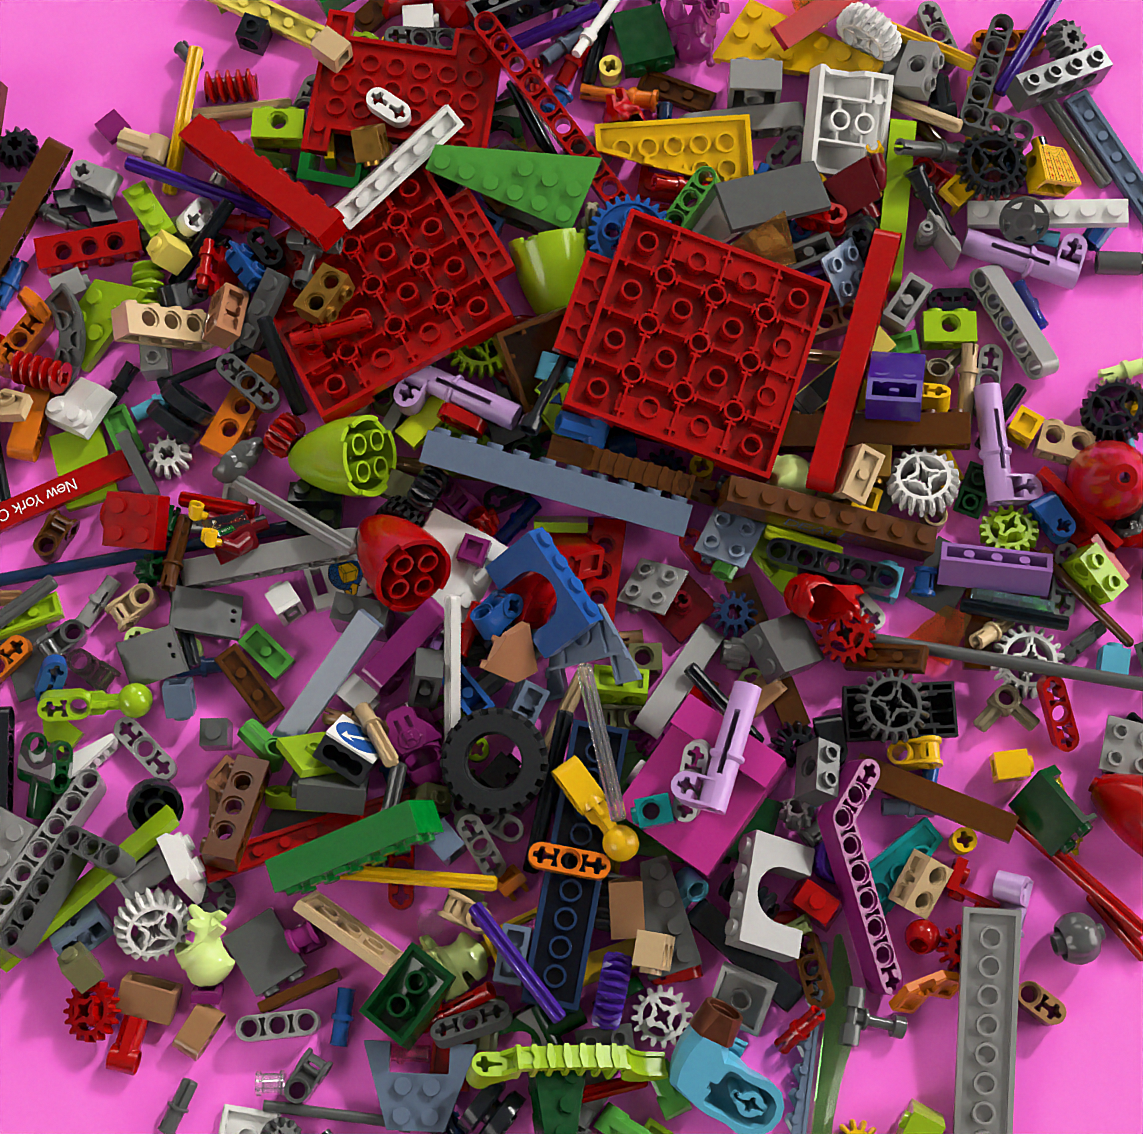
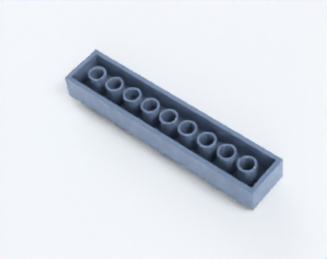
(555, 483)

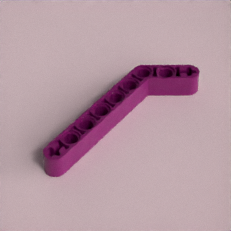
(880, 972)

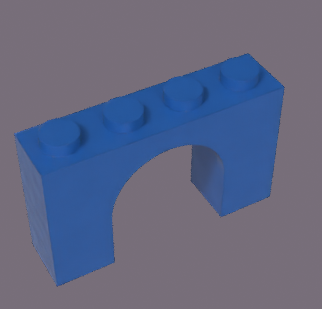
(574, 609)

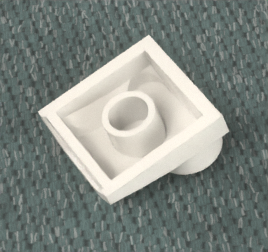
(80, 408)
(183, 864)

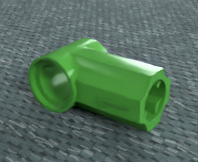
(261, 743)
(669, 1099)
(616, 1121)

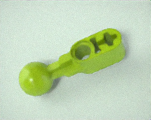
(133, 701)

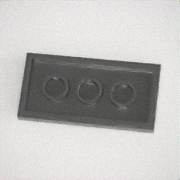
(761, 196)

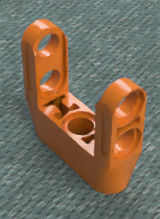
(35, 312)

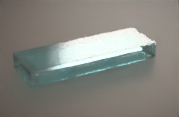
(1013, 600)

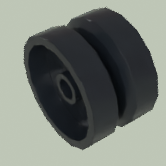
(180, 412)
(490, 1111)

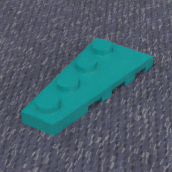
(890, 861)

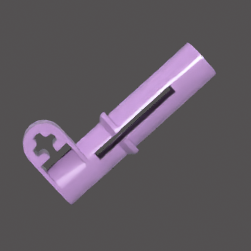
(1029, 260)
(455, 391)
(995, 453)
(725, 756)
(1013, 892)

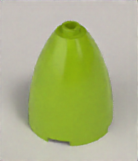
(549, 266)
(346, 456)

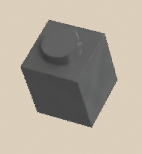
(216, 734)

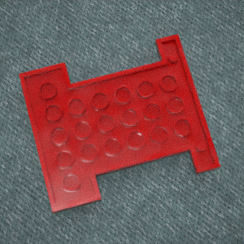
(416, 74)

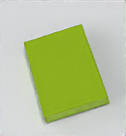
(74, 452)

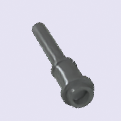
(66, 221)

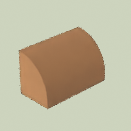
(626, 907)
(149, 997)

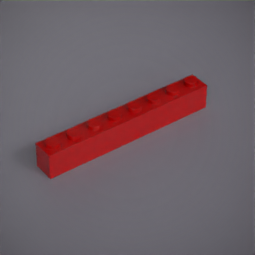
(263, 182)

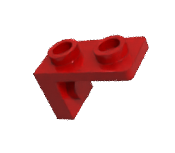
(958, 893)

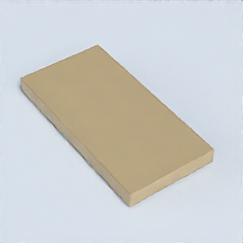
(348, 931)

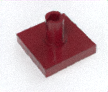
(687, 610)

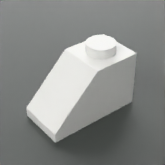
(285, 602)

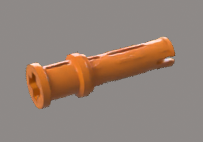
(642, 98)

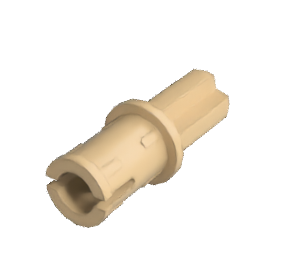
(990, 633)

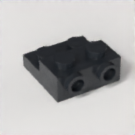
(316, 502)

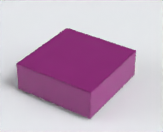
(111, 125)
(474, 550)
(207, 994)

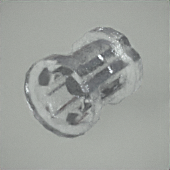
(270, 1082)

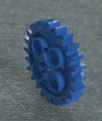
(614, 219)

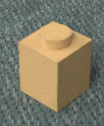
(331, 49)

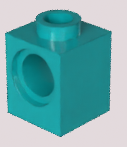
(665, 816)

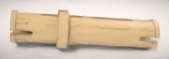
(967, 377)

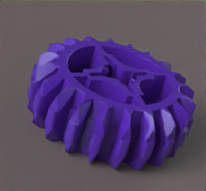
(611, 991)

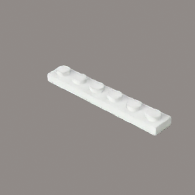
(398, 166)
(1062, 213)

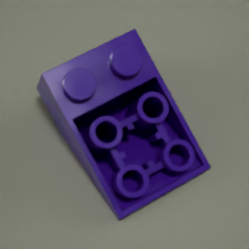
(895, 386)

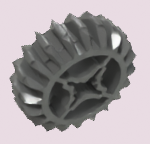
(903, 708)

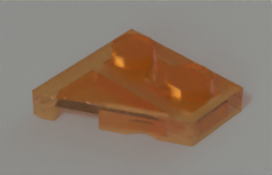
(944, 628)

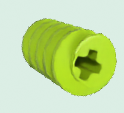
(145, 277)

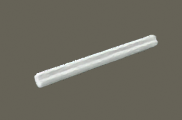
(452, 662)

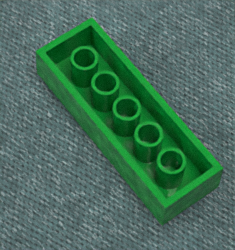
(354, 846)

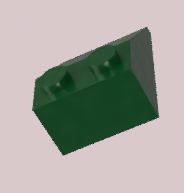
(408, 996)

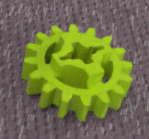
(1007, 529)

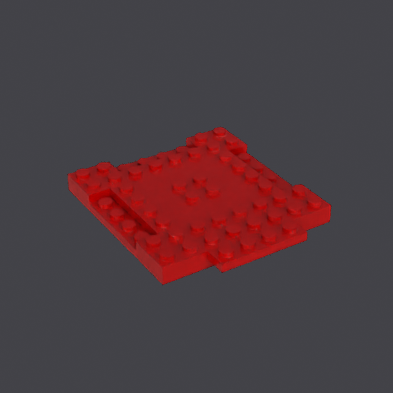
(422, 276)
(690, 343)

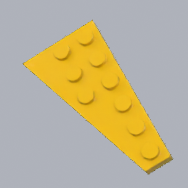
(752, 39)
(682, 144)

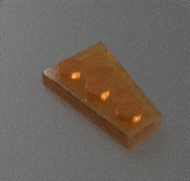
(770, 241)

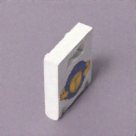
(338, 577)

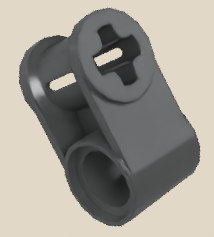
(58, 639)
(307, 1075)

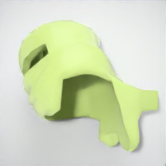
(791, 473)
(205, 958)
(463, 958)

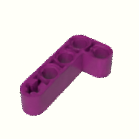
(397, 654)

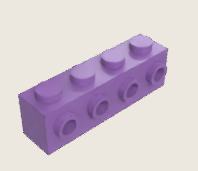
(995, 569)

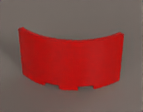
(537, 592)

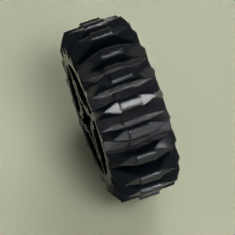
(1003, 180)
(1114, 398)

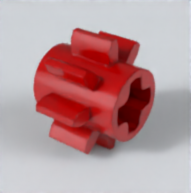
(484, 520)

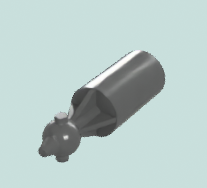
(1118, 263)

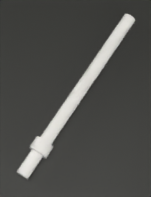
(589, 34)

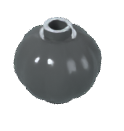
(1077, 938)

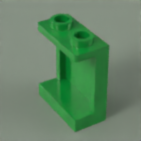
(309, 170)

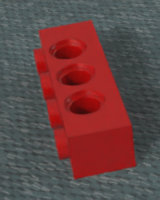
(49, 247)
(612, 533)

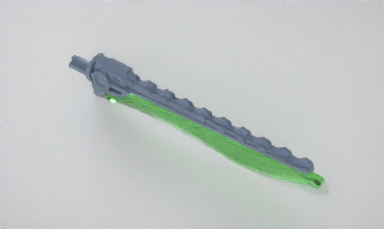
(832, 1055)

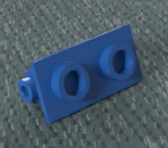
(240, 258)

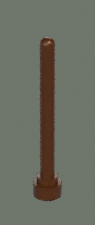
(1089, 603)

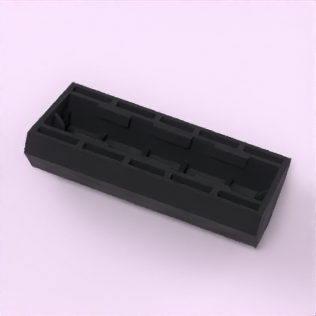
(942, 712)

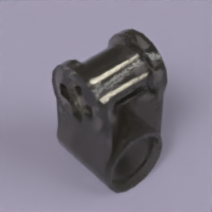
(95, 673)

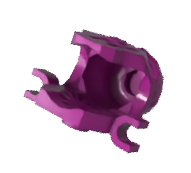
(694, 30)
(417, 741)

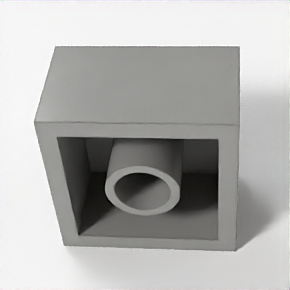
(754, 82)

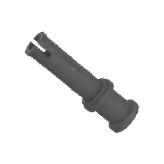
(939, 150)

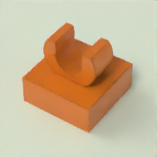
(511, 881)

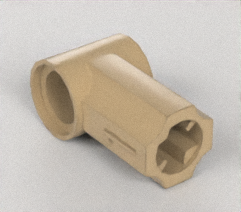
(151, 147)

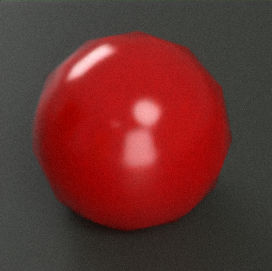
(922, 936)

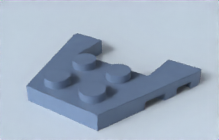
(596, 644)
(417, 1099)

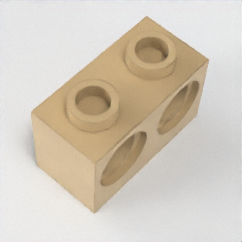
(1063, 451)
(920, 884)
(653, 952)

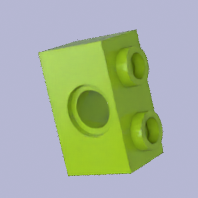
(288, 137)
(936, 338)

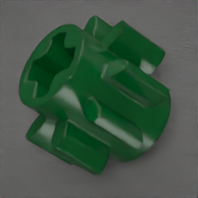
(149, 570)

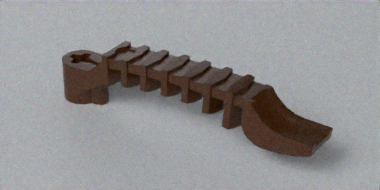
(632, 469)

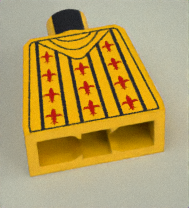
(1049, 170)

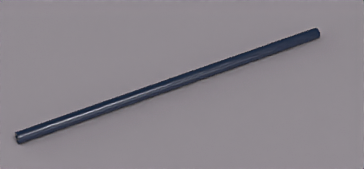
(111, 559)

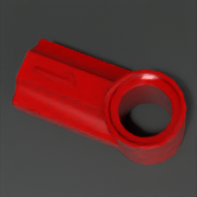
(125, 1052)

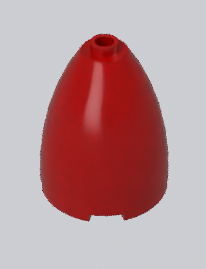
(1107, 479)
(401, 561)
(1121, 806)

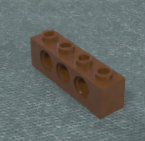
(229, 852)

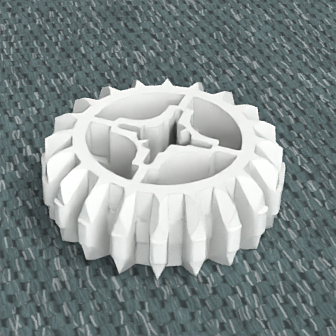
(869, 31)
(913, 493)
(1031, 641)
(149, 915)

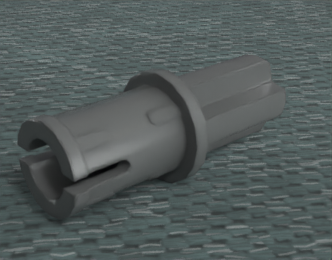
(178, 1106)

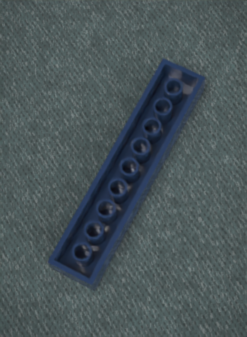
(568, 902)

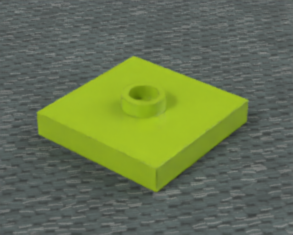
(299, 752)

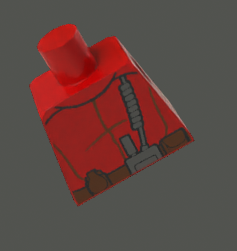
(814, 902)

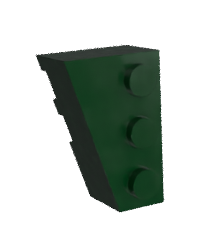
(556, 1102)

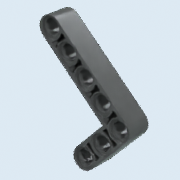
(984, 86)
(54, 882)

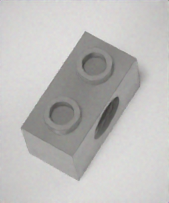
(918, 70)
(905, 304)

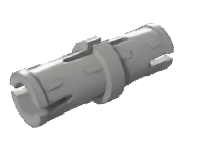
(98, 601)

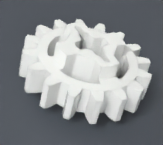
(644, 1025)

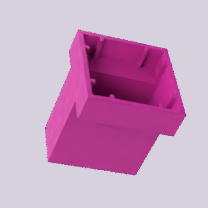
(710, 835)

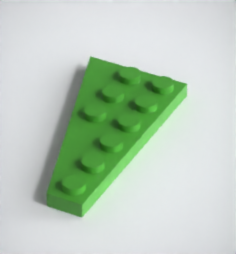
(532, 182)

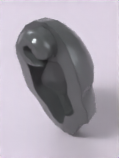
(238, 460)

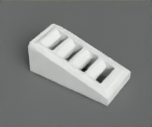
(94, 754)

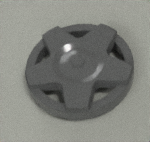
(1024, 220)

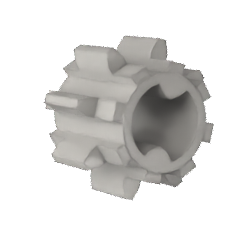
(734, 654)
(791, 818)

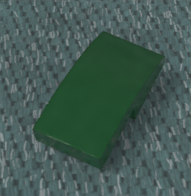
(971, 492)

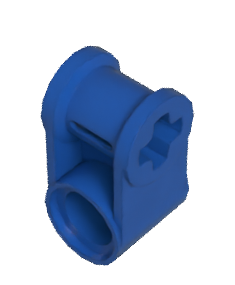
(1052, 514)
(494, 614)

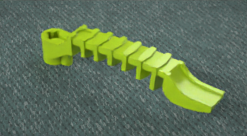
(508, 1064)

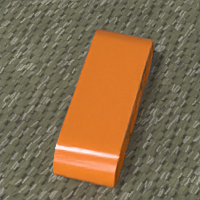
(28, 435)

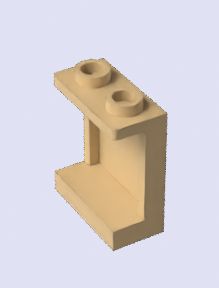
(856, 475)

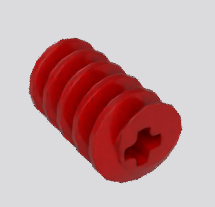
(231, 86)
(40, 372)

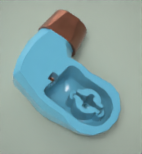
(719, 1079)

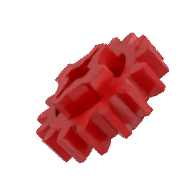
(835, 637)
(92, 1011)

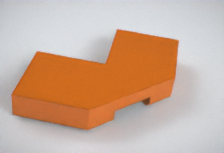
(913, 994)

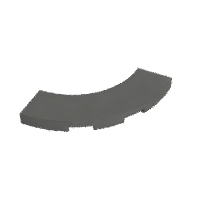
(71, 328)

